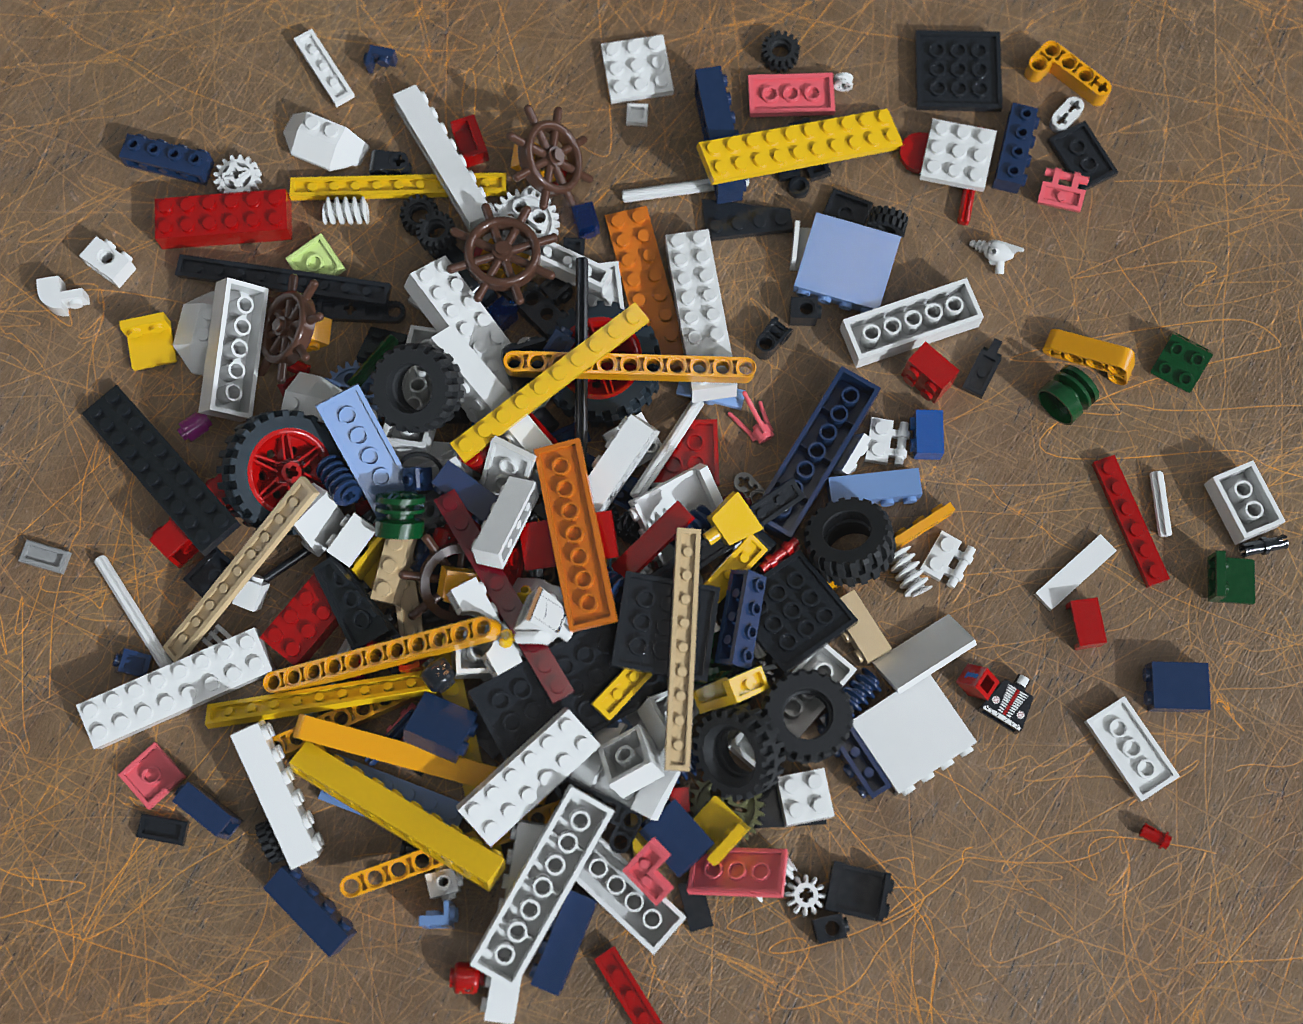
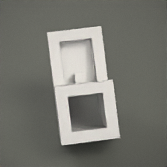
(57, 299)

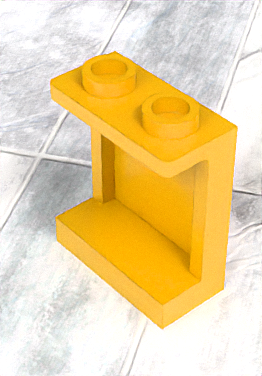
(730, 691)

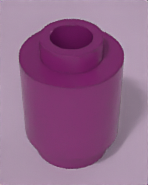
(194, 426)

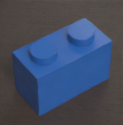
(927, 434)

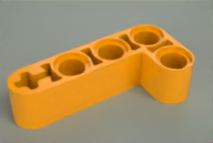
(1094, 88)
(1092, 353)

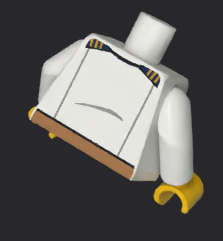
(539, 619)

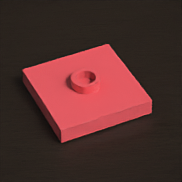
(152, 775)

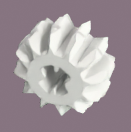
(800, 888)

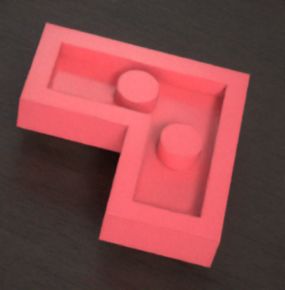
(644, 873)

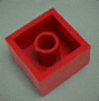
(929, 373)

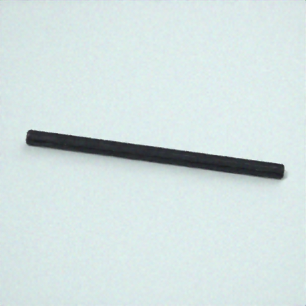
(581, 334)

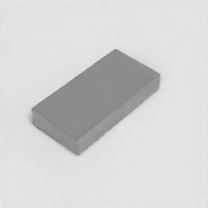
(45, 557)

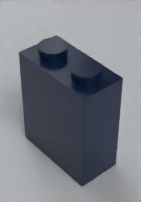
(1177, 687)
(441, 727)
(207, 810)
(679, 836)

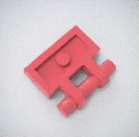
(1063, 196)

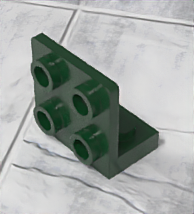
(1181, 362)
(1230, 579)

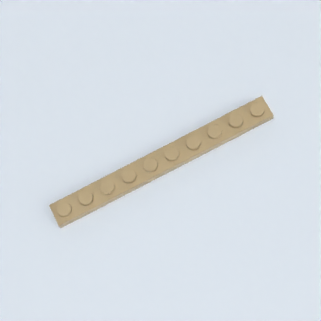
(241, 569)
(682, 650)

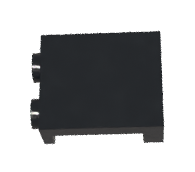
(531, 344)
(858, 892)

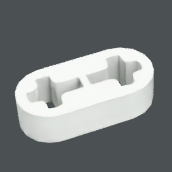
(1064, 112)

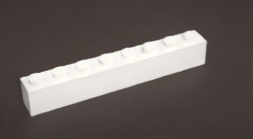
(442, 155)
(502, 1000)

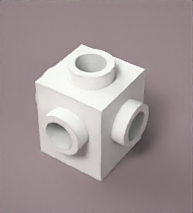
(435, 883)

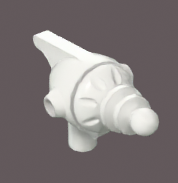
(996, 252)

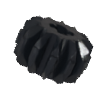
(627, 528)

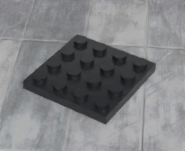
(958, 71)
(799, 613)
(645, 626)

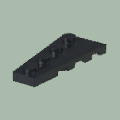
(744, 220)
(352, 608)

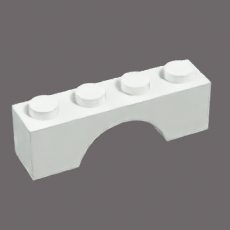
(472, 600)

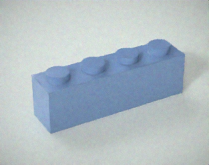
(878, 487)

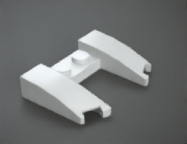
(648, 800)

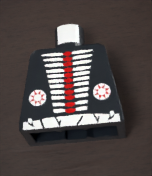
(1009, 704)

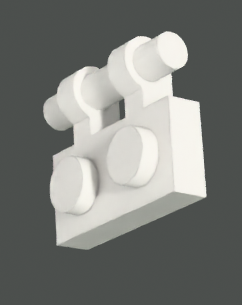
(879, 446)
(941, 555)

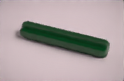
(368, 366)

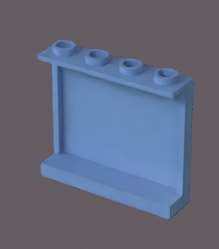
(846, 264)

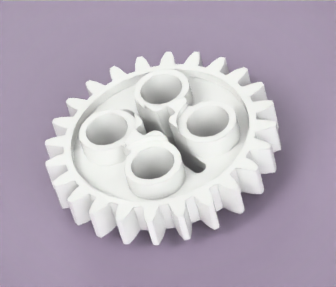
(513, 202)

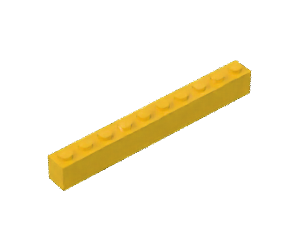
(398, 815)

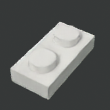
(855, 449)

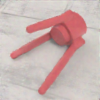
(762, 430)

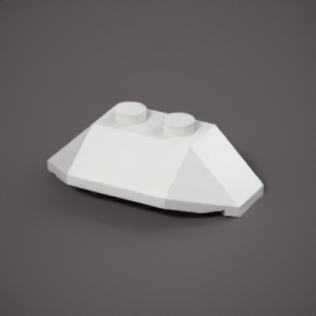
(323, 142)
(193, 332)

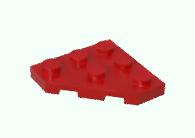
(695, 447)

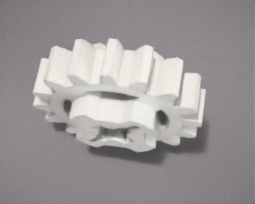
(247, 176)

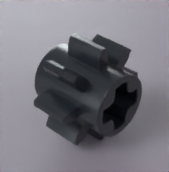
(768, 674)

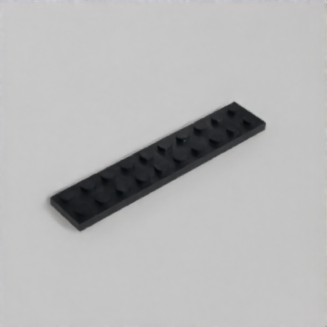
(161, 470)

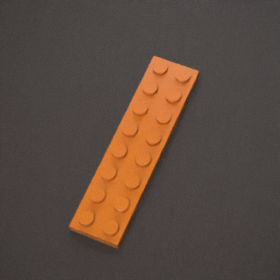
(645, 276)
(575, 535)

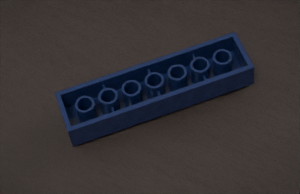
(821, 446)

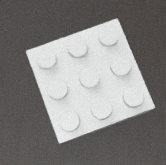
(637, 69)
(958, 155)

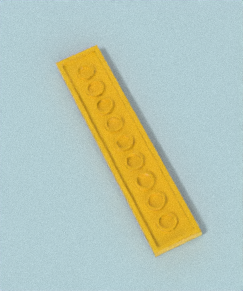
(798, 146)

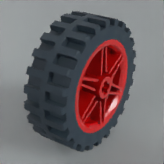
(613, 398)
(248, 457)

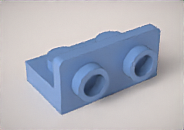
(436, 919)

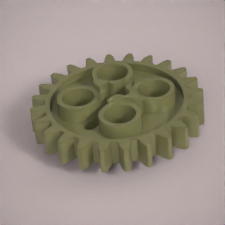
(752, 805)

